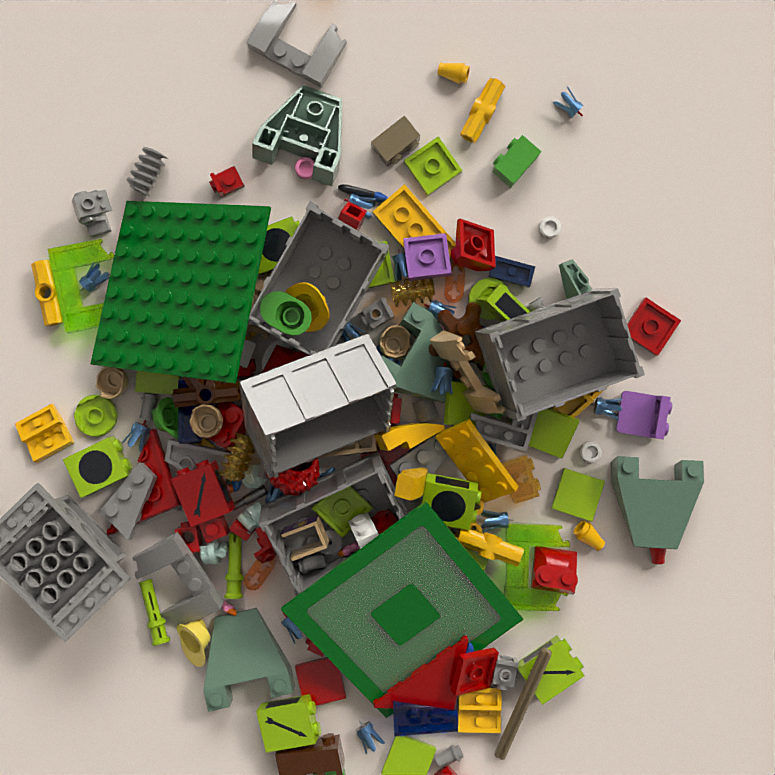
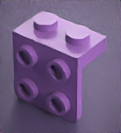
(644, 415)

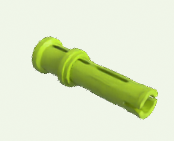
(234, 576)
(155, 624)

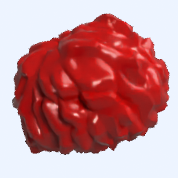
(298, 478)

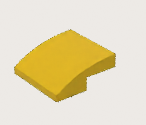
(44, 433)
(480, 711)

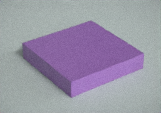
(427, 257)

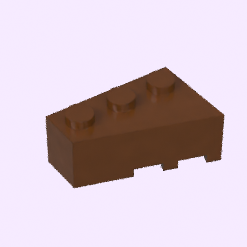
(317, 758)

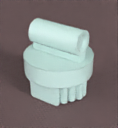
(251, 480)
(250, 517)
(213, 552)

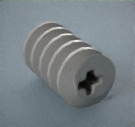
(146, 170)

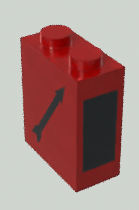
(202, 492)

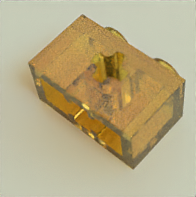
(531, 485)

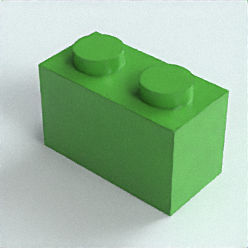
(516, 161)

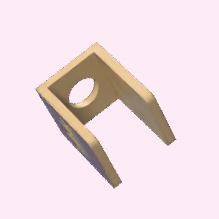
(313, 547)

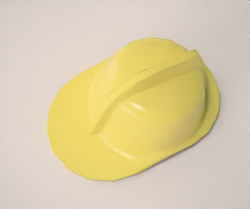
(194, 640)

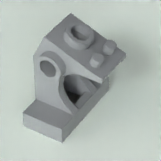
(88, 207)

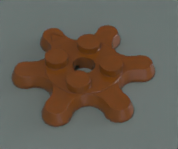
(463, 326)

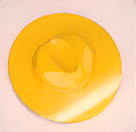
(314, 300)

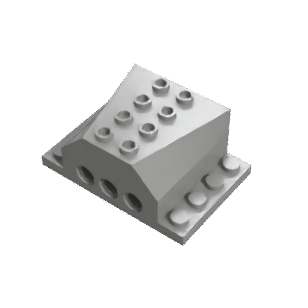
(59, 560)

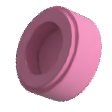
(304, 168)

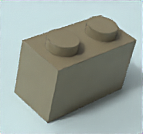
(396, 141)

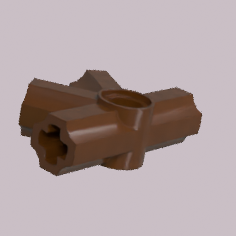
(193, 395)

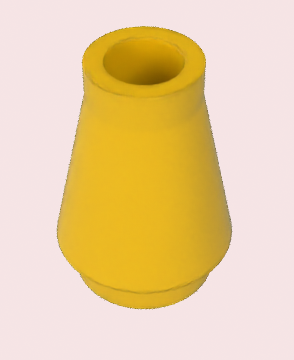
(454, 71)
(587, 534)

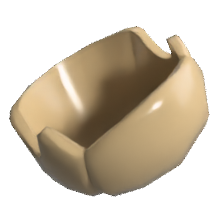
(394, 341)
(111, 382)
(206, 421)

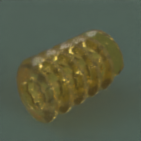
(412, 291)
(238, 459)

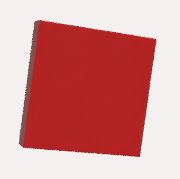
(652, 326)
(474, 671)
(321, 681)

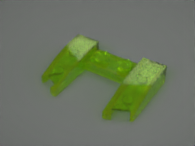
(63, 264)
(516, 585)

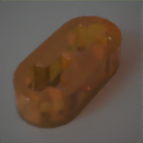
(459, 284)
(263, 574)

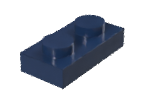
(512, 272)

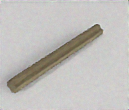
(523, 703)

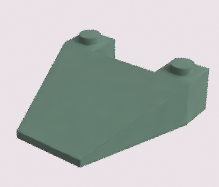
(305, 126)
(418, 368)
(653, 508)
(241, 652)

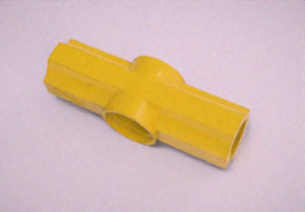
(482, 110)
(49, 306)
(491, 546)

